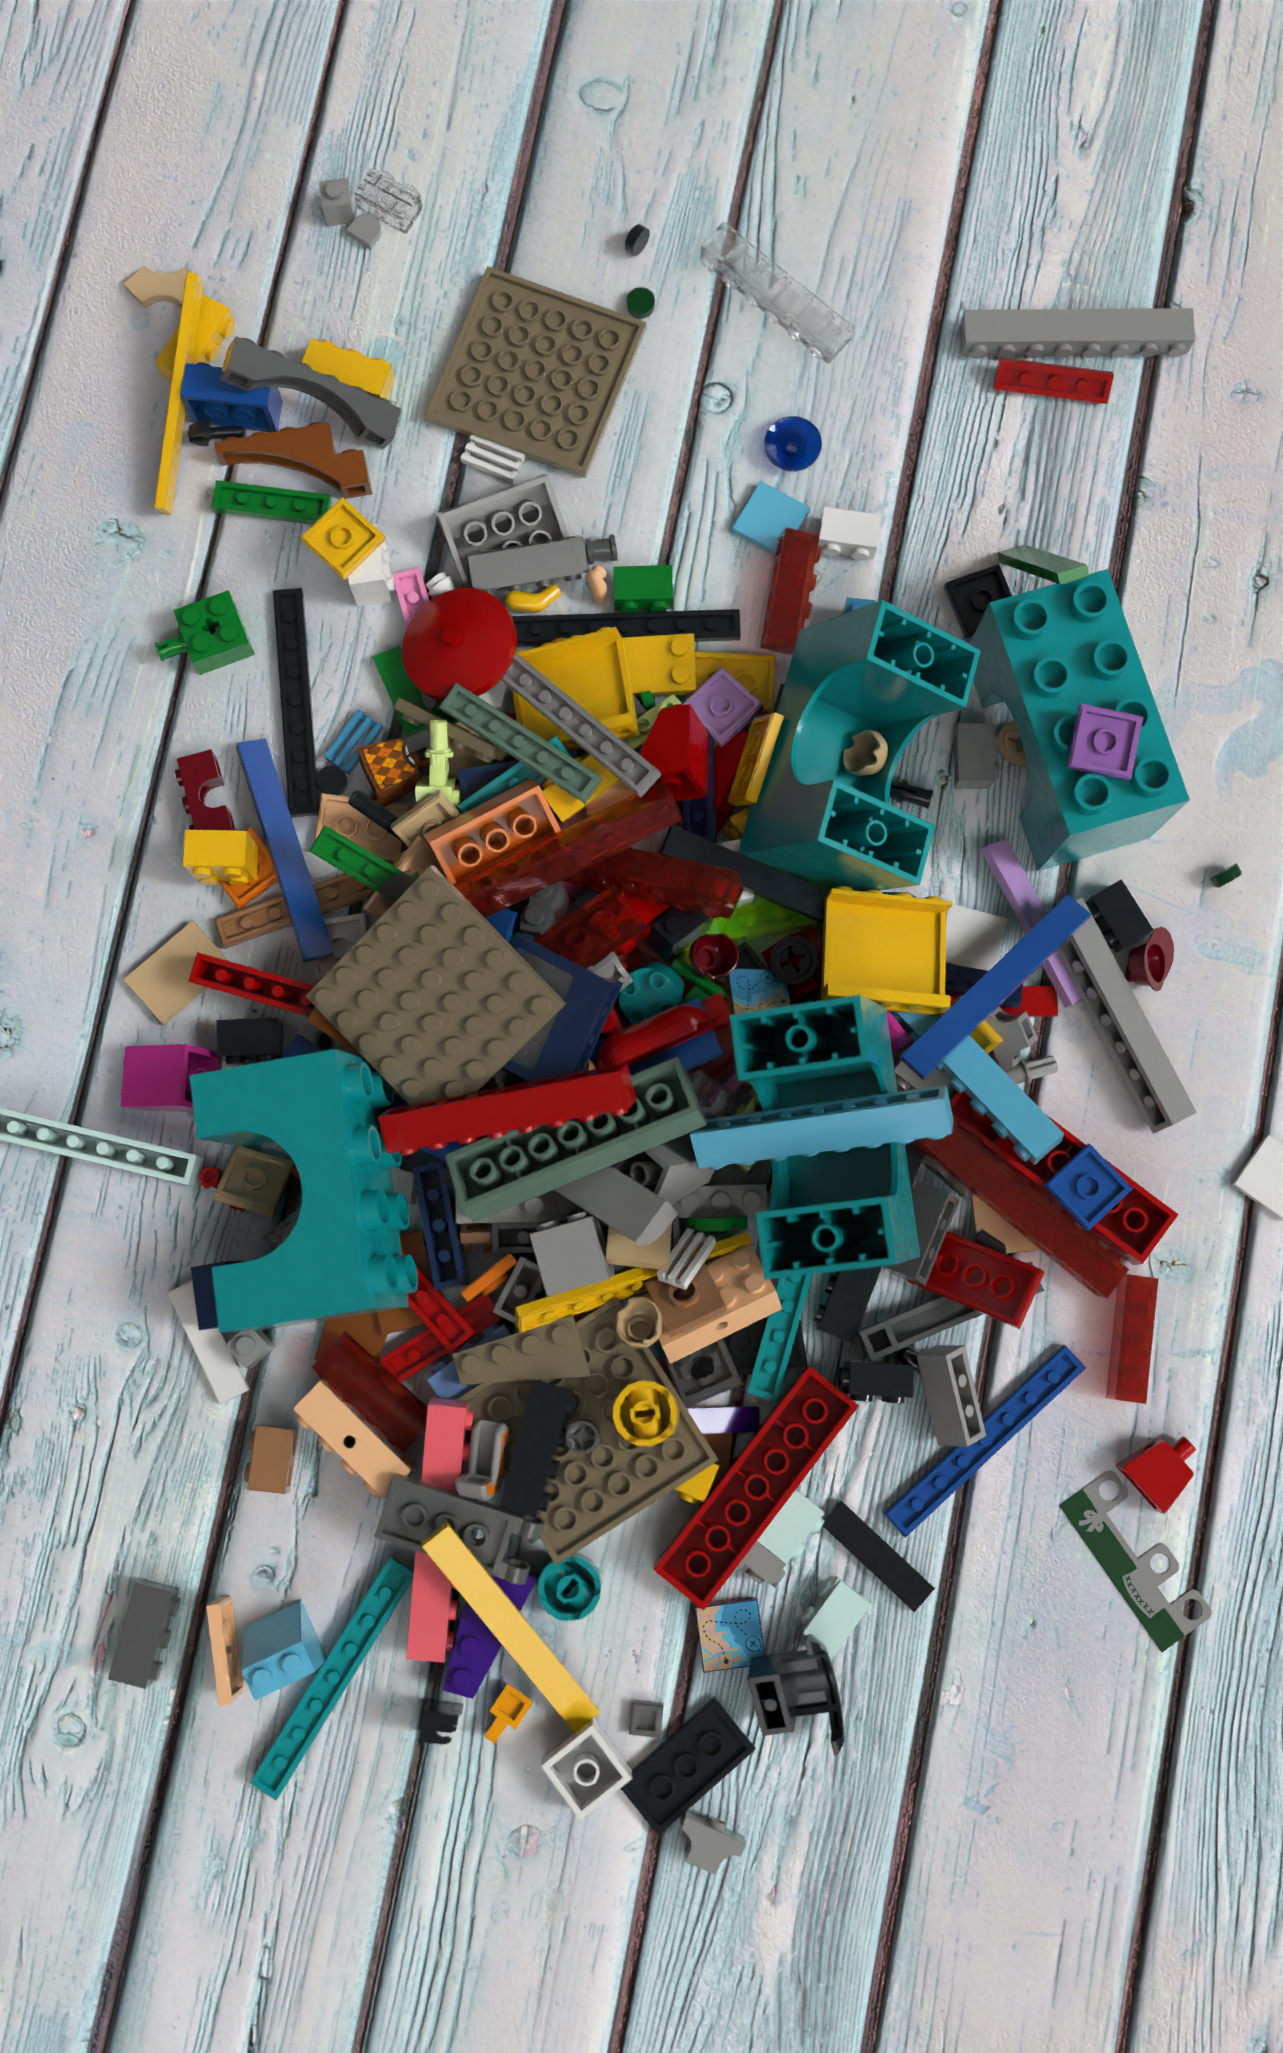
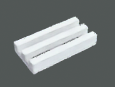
(495, 448)
(681, 1257)

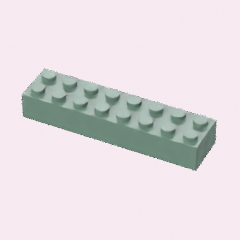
(524, 1165)

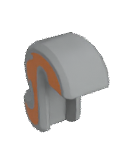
(485, 1462)

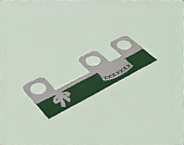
(1131, 1574)

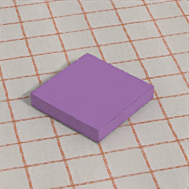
(1104, 742)

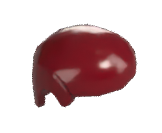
(713, 956)

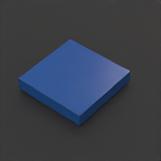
(1087, 1187)

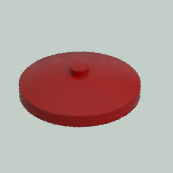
(460, 640)

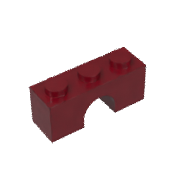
(199, 775)

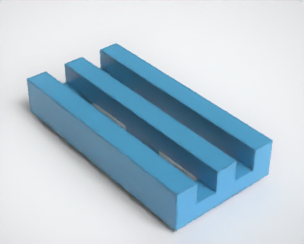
(345, 734)

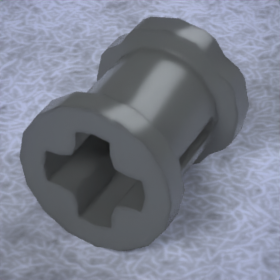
(601, 549)

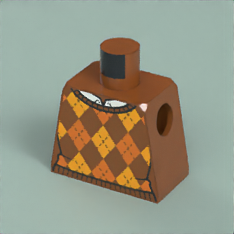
(391, 768)

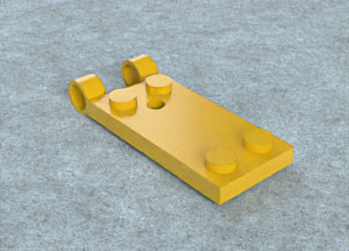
(660, 664)

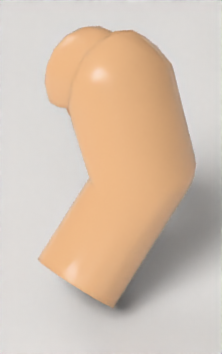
(597, 584)

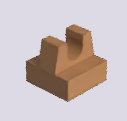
(476, 1234)

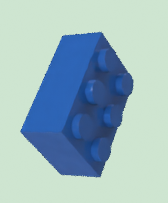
(228, 405)

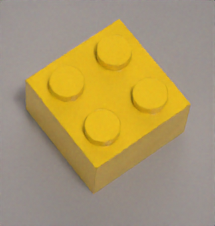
(220, 856)

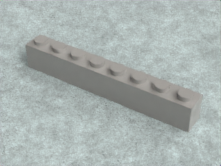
(1077, 332)
(1124, 1027)

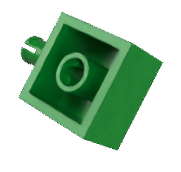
(198, 623)

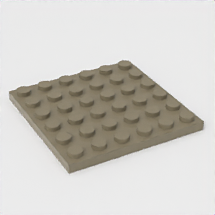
(536, 371)
(435, 995)
(617, 1477)

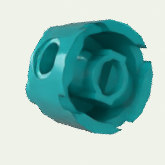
(651, 992)
(570, 1588)

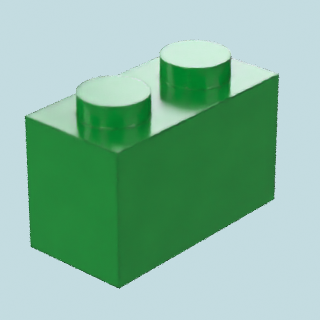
(643, 588)

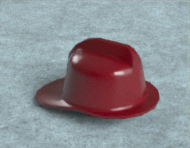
(1151, 961)

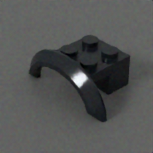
(796, 1686)

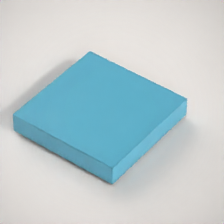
(768, 515)

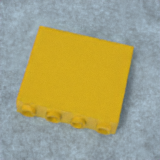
(593, 674)
(885, 949)

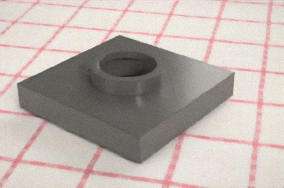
(695, 1391)

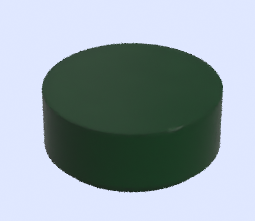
(640, 302)
(1226, 875)

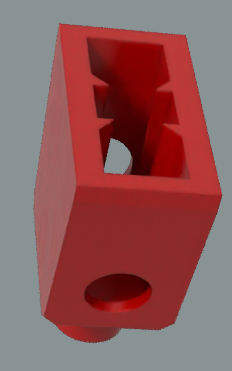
(1159, 1471)

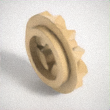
(1007, 748)

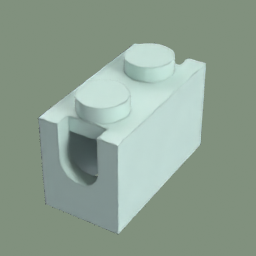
(791, 1527)
(834, 1614)

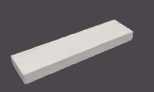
(209, 1347)

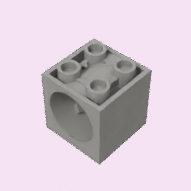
(571, 1253)

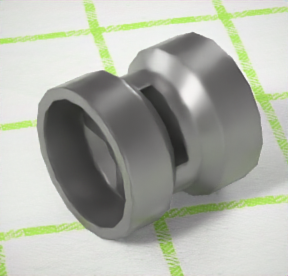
(577, 1437)

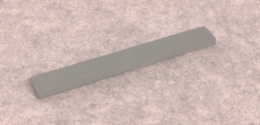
(580, 726)

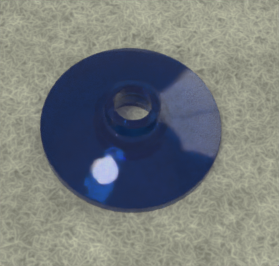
(794, 432)

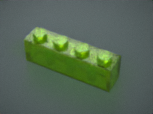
(763, 921)

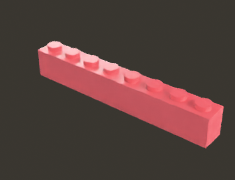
(431, 1590)

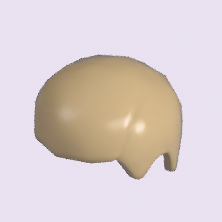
(866, 754)
(639, 1323)

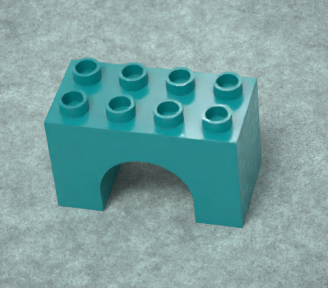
(1043, 660)
(844, 677)
(830, 1206)
(347, 1238)

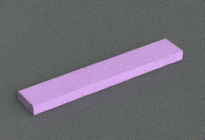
(1028, 911)

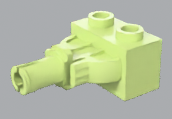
(439, 767)

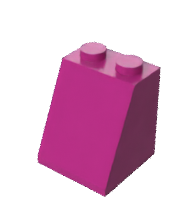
(159, 1076)

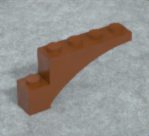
(305, 450)

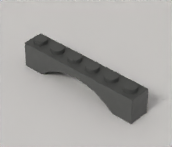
(255, 367)
(914, 1326)

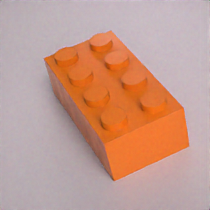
(492, 831)

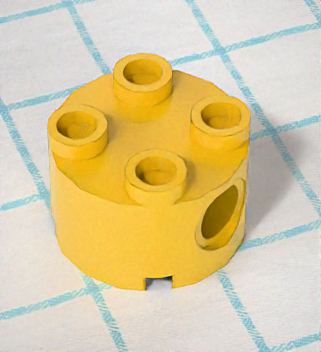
(646, 1413)

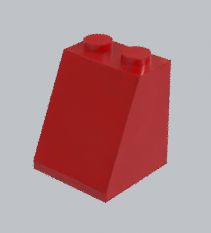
(679, 751)

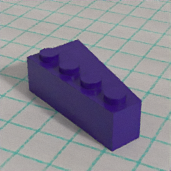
(477, 1645)

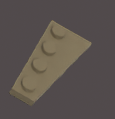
(460, 736)
(536, 1354)

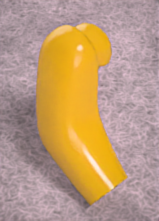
(531, 602)

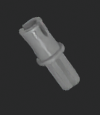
(1034, 1069)

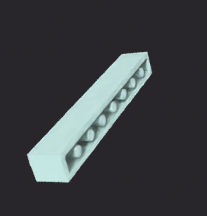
(100, 1148)

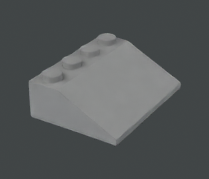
(501, 520)

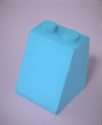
(280, 1650)

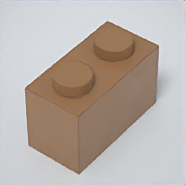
(271, 1459)

